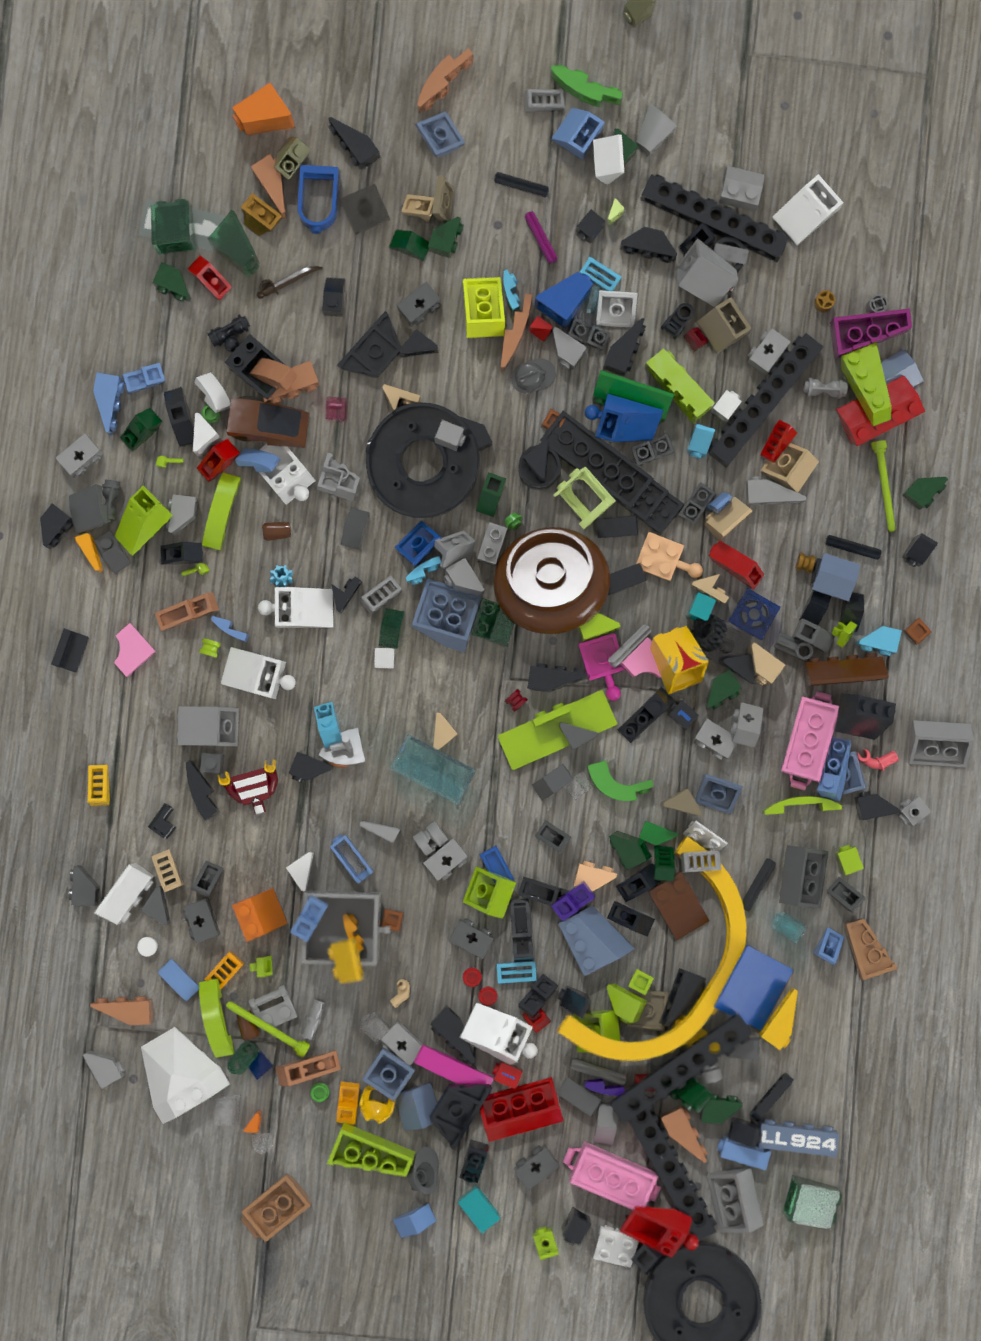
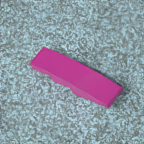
(450, 1067)

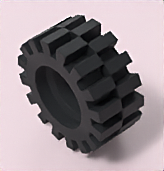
(715, 636)

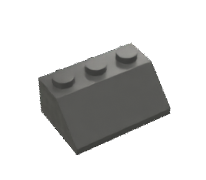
(803, 877)

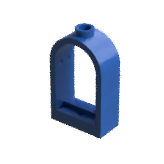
(320, 173)

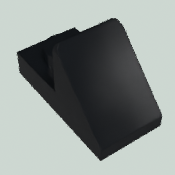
(343, 598)

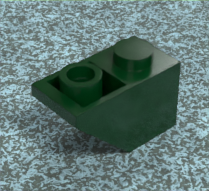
(444, 237)
(171, 280)
(140, 428)
(923, 489)
(491, 494)
(722, 687)
(631, 849)
(692, 1095)
(719, 1109)

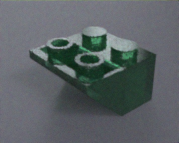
(492, 624)

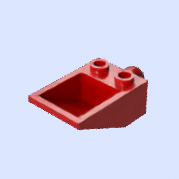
(660, 1229)

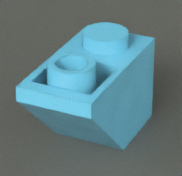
(882, 639)
(328, 724)

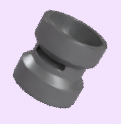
(873, 307)

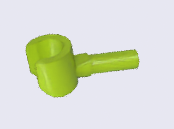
(162, 461)
(202, 568)

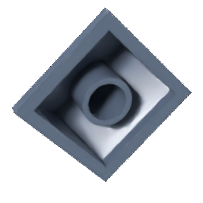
(718, 793)
(388, 1074)
(416, 1106)

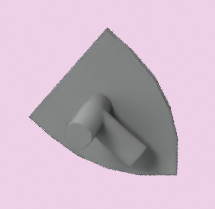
(345, 752)

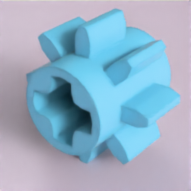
(281, 576)

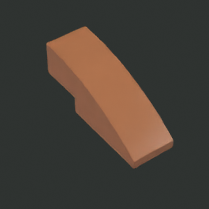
(273, 373)
(187, 611)

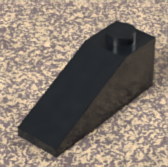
(683, 994)
(574, 1001)

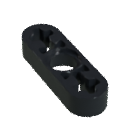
(771, 1097)

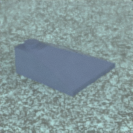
(446, 614)

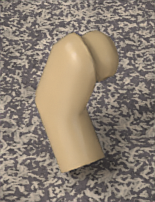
(403, 993)

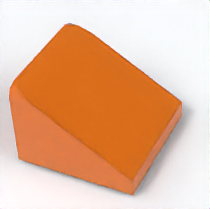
(254, 1125)

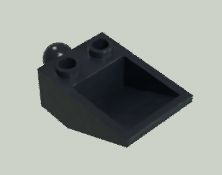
(248, 361)

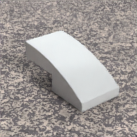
(214, 392)

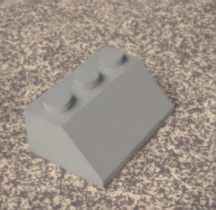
(940, 743)
(735, 1200)

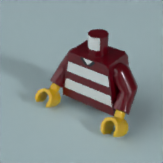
(252, 786)

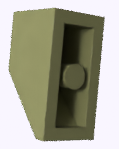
(638, 11)

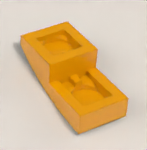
(348, 1102)

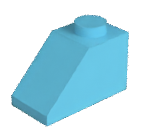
(700, 441)

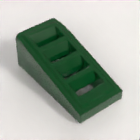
(663, 864)

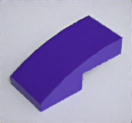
(573, 901)
(598, 1086)

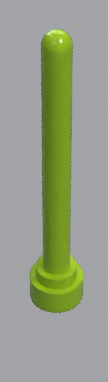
(879, 448)
(299, 1047)

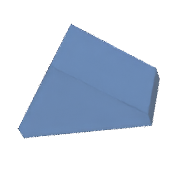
(829, 946)
(415, 1221)

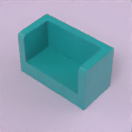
(700, 607)
(479, 1208)

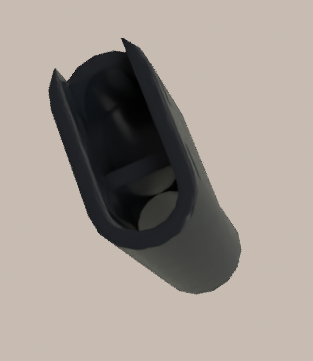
(160, 822)

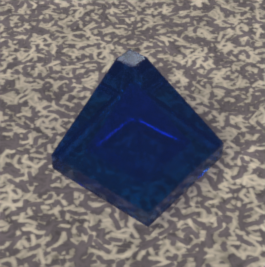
(260, 1065)

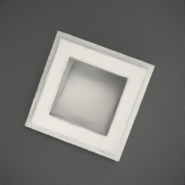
(384, 657)

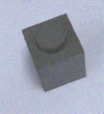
(212, 763)

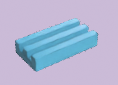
(603, 268)
(522, 971)

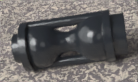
(220, 334)

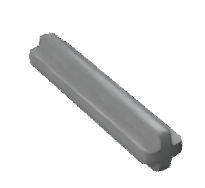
(629, 646)
(598, 1071)

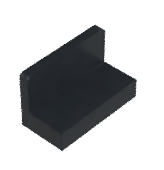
(70, 650)

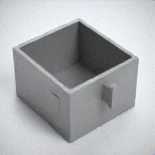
(331, 929)

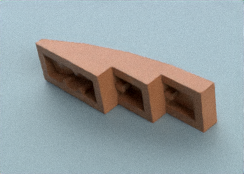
(513, 337)

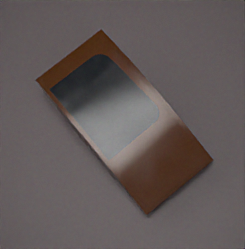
(268, 423)

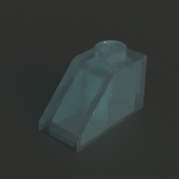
(788, 926)

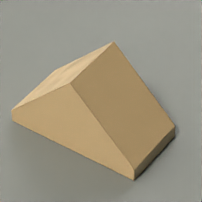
(443, 732)

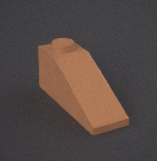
(271, 182)
(307, 1068)

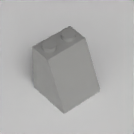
(705, 274)
(208, 726)

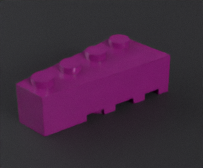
(865, 329)

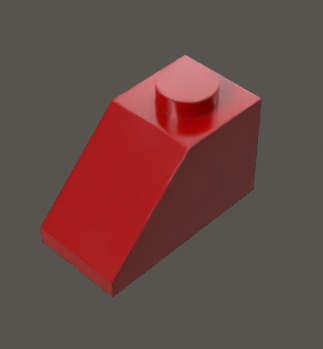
(209, 277)
(218, 459)

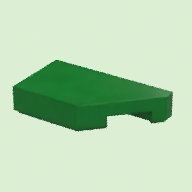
(656, 834)

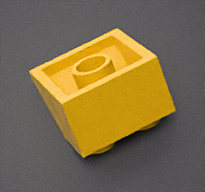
(346, 960)

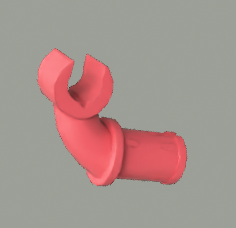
(878, 763)

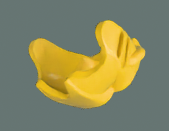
(375, 1109)

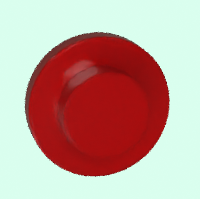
(472, 977)
(487, 996)

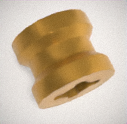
(826, 297)
(805, 562)

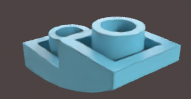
(510, 282)
(418, 574)

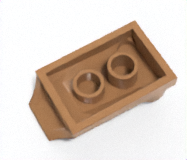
(275, 1208)

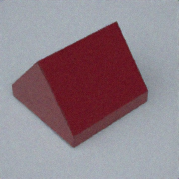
(695, 339)

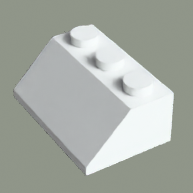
(125, 894)

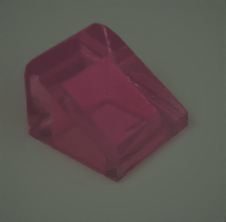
(335, 408)

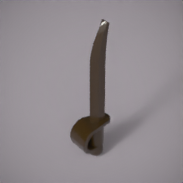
(274, 287)

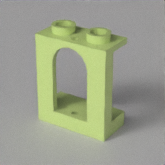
(566, 492)

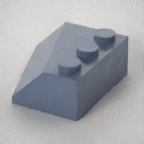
(593, 940)

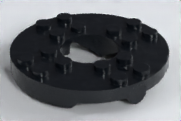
(386, 469)
(715, 1266)

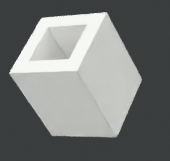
(726, 405)

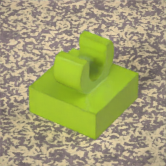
(844, 632)
(263, 966)
(640, 981)

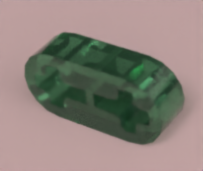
(243, 1057)

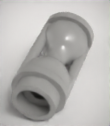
(834, 389)

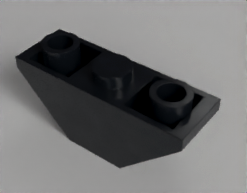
(650, 244)
(179, 416)
(474, 1161)

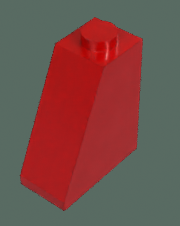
(736, 564)

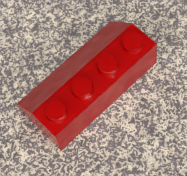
(904, 406)
(521, 1109)

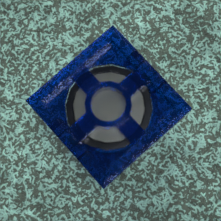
(752, 614)

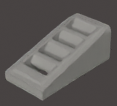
(543, 106)
(378, 605)
(386, 832)
(686, 862)

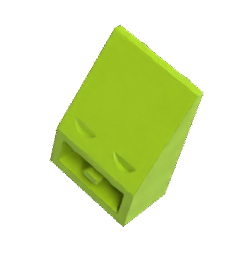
(141, 520)

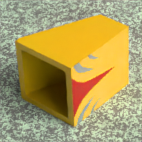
(678, 659)

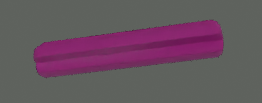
(541, 237)

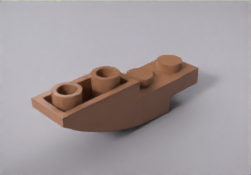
(437, 83)

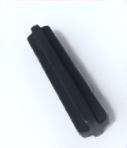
(521, 184)
(853, 547)
(758, 884)

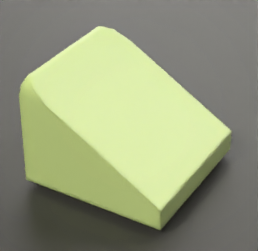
(616, 212)

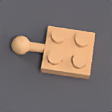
(661, 557)

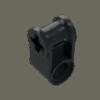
(676, 323)

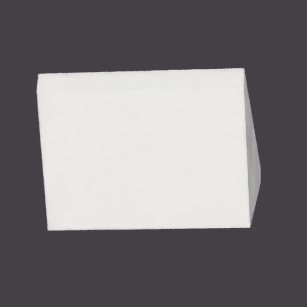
(608, 158)
(616, 309)
(204, 436)

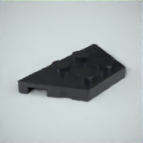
(373, 350)
(457, 1109)

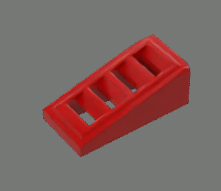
(781, 430)

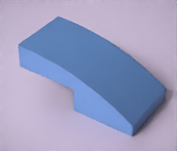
(144, 378)
(259, 459)
(719, 502)
(226, 626)
(309, 918)
(179, 979)

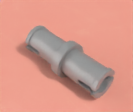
(313, 1019)

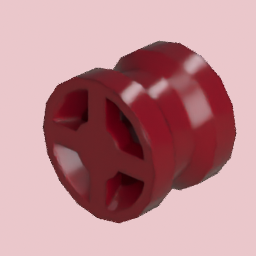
(516, 700)

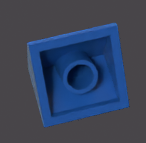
(417, 543)

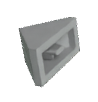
(605, 1124)

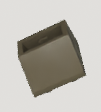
(724, 325)

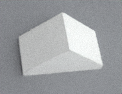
(301, 870)

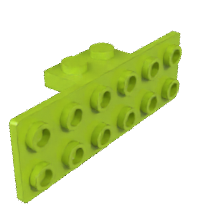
(543, 734)

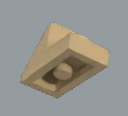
(418, 206)
(396, 395)
(705, 587)

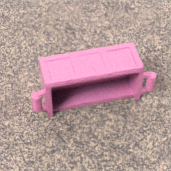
(810, 739)
(612, 1176)

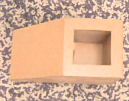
(593, 876)

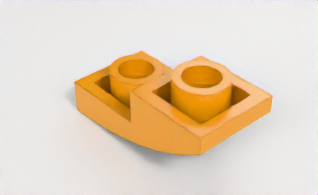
(350, 925)

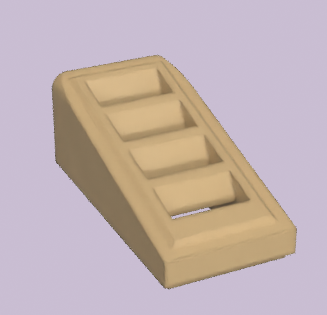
(163, 880)

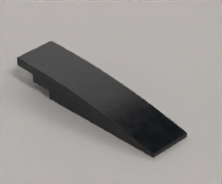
(615, 472)

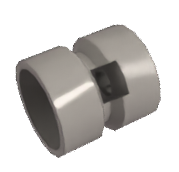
(430, 838)
(709, 1074)

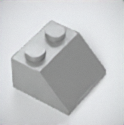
(741, 188)

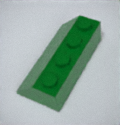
(631, 390)

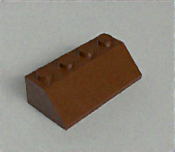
(844, 671)

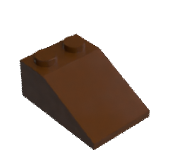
(678, 905)

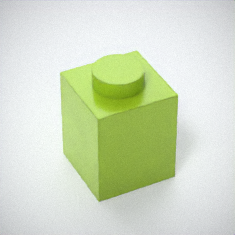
(848, 859)

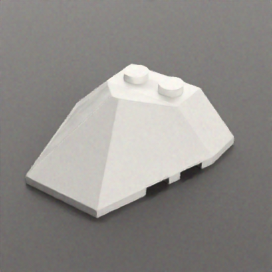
(179, 1074)

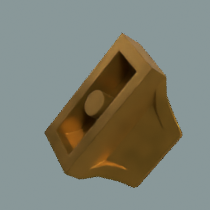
(259, 215)

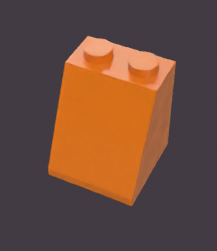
(262, 112)
(259, 914)

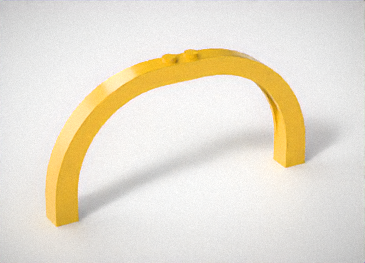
(704, 1007)

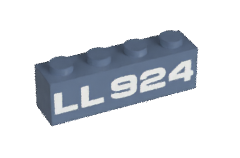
(798, 1138)

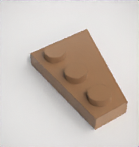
(867, 951)

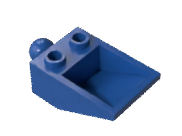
(624, 420)

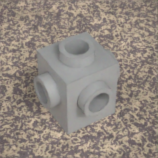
(920, 811)

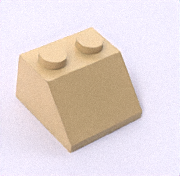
(791, 467)
(727, 518)
(765, 665)

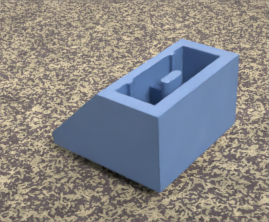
(578, 132)

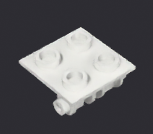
(704, 837)
(615, 1247)

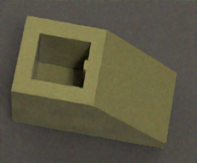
(291, 156)

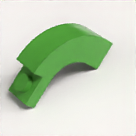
(608, 786)

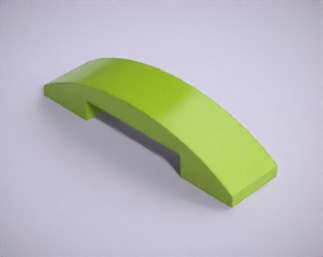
(220, 511)
(778, 807)
(213, 1018)

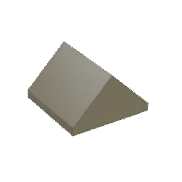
(683, 802)

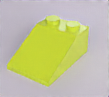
(483, 307)

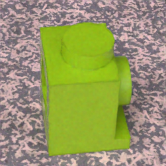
(549, 1250)

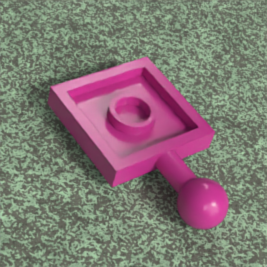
(595, 658)

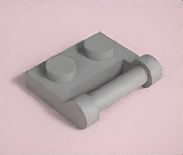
(275, 1014)

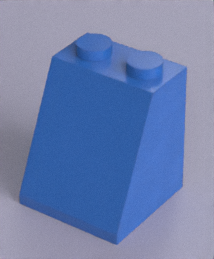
(565, 298)

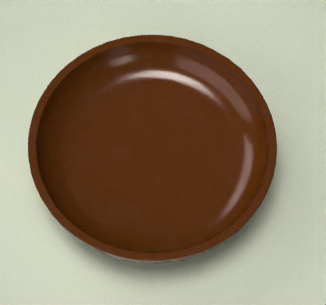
(551, 580)

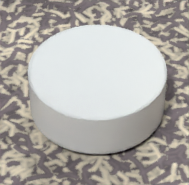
(147, 946)

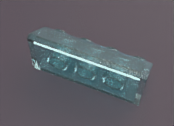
(433, 769)

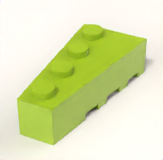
(675, 379)
(867, 381)
(370, 1152)

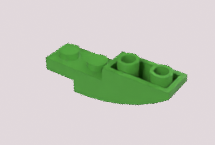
(577, 85)

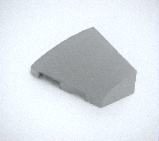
(654, 130)
(337, 479)

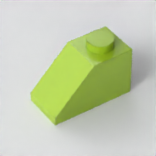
(626, 1004)

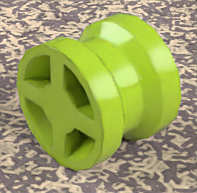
(209, 647)

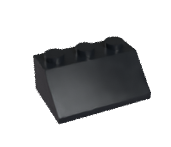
(864, 716)

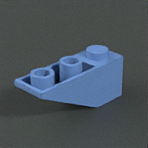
(107, 395)
(835, 770)

